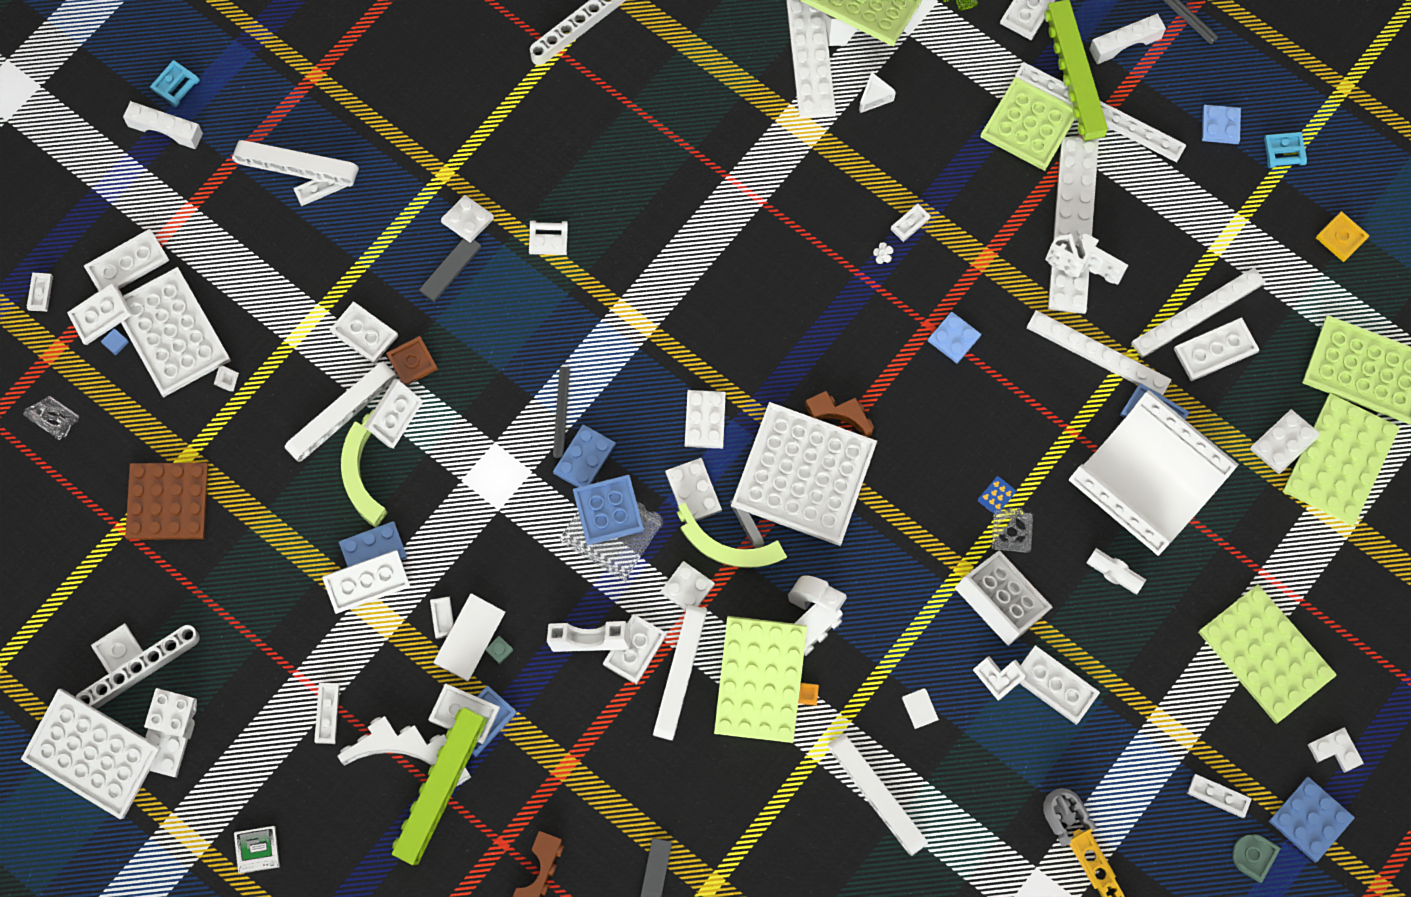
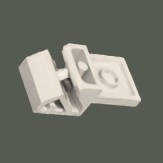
(1075, 256)
(170, 728)

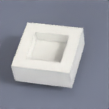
(226, 378)

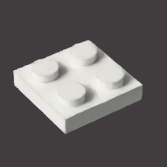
(467, 218)
(687, 587)

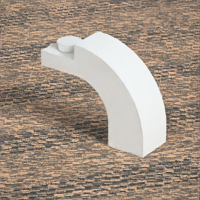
(818, 591)

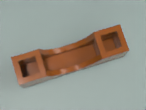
(547, 849)

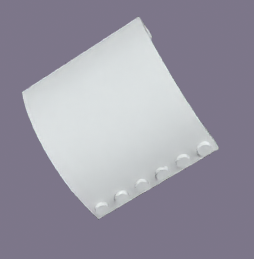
(1154, 473)

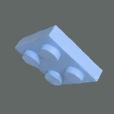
(1221, 124)
(954, 337)

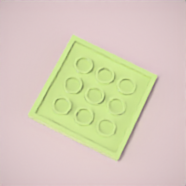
(1029, 123)

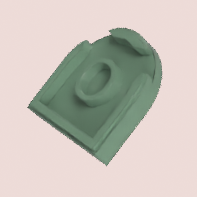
(1254, 856)

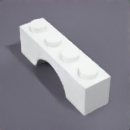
(1111, 44)
(179, 129)
(570, 638)

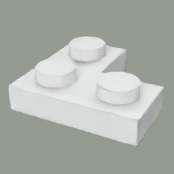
(1000, 681)
(1337, 744)

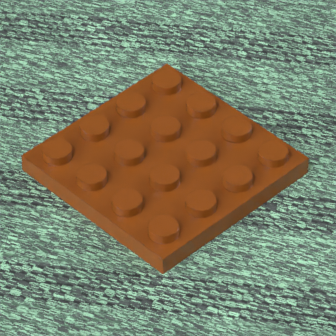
(167, 501)

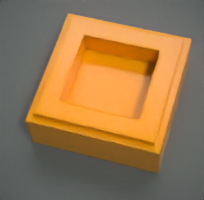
(808, 694)

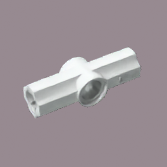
(1116, 571)

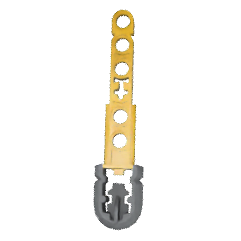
(1059, 802)

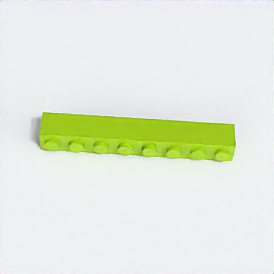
(1076, 70)
(439, 786)

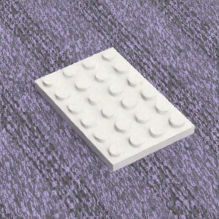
(172, 333)
(91, 753)

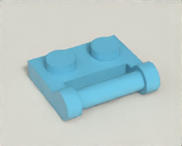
(170, 79)
(1285, 144)

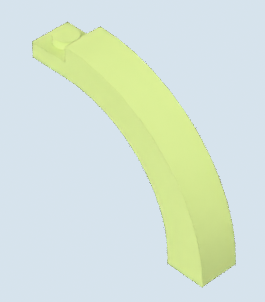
(350, 469)
(726, 555)

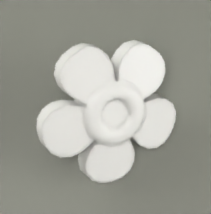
(883, 253)

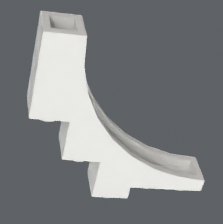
(386, 741)

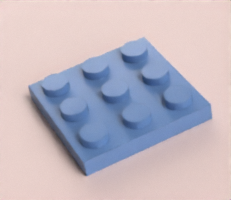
(608, 510)
(1311, 819)

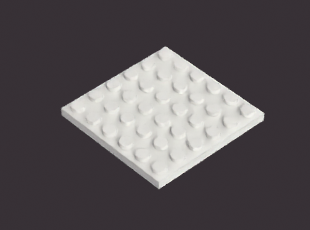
(804, 473)

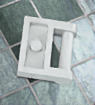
(548, 243)

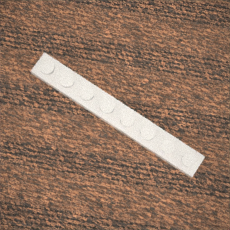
(1198, 312)
(1097, 353)

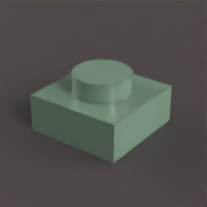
(499, 650)

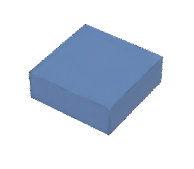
(114, 342)

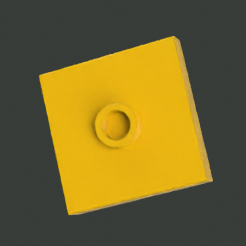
(1342, 236)

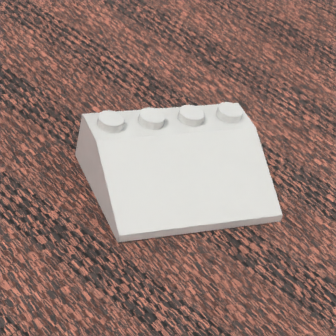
(1003, 597)

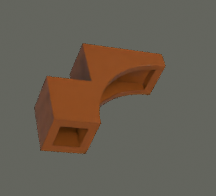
(823, 407)

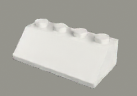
(818, 622)

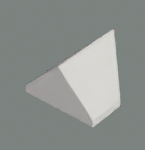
(837, 31)
(876, 94)

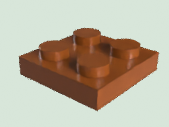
(411, 361)

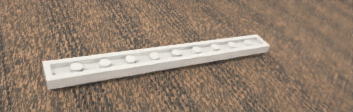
(1114, 118)

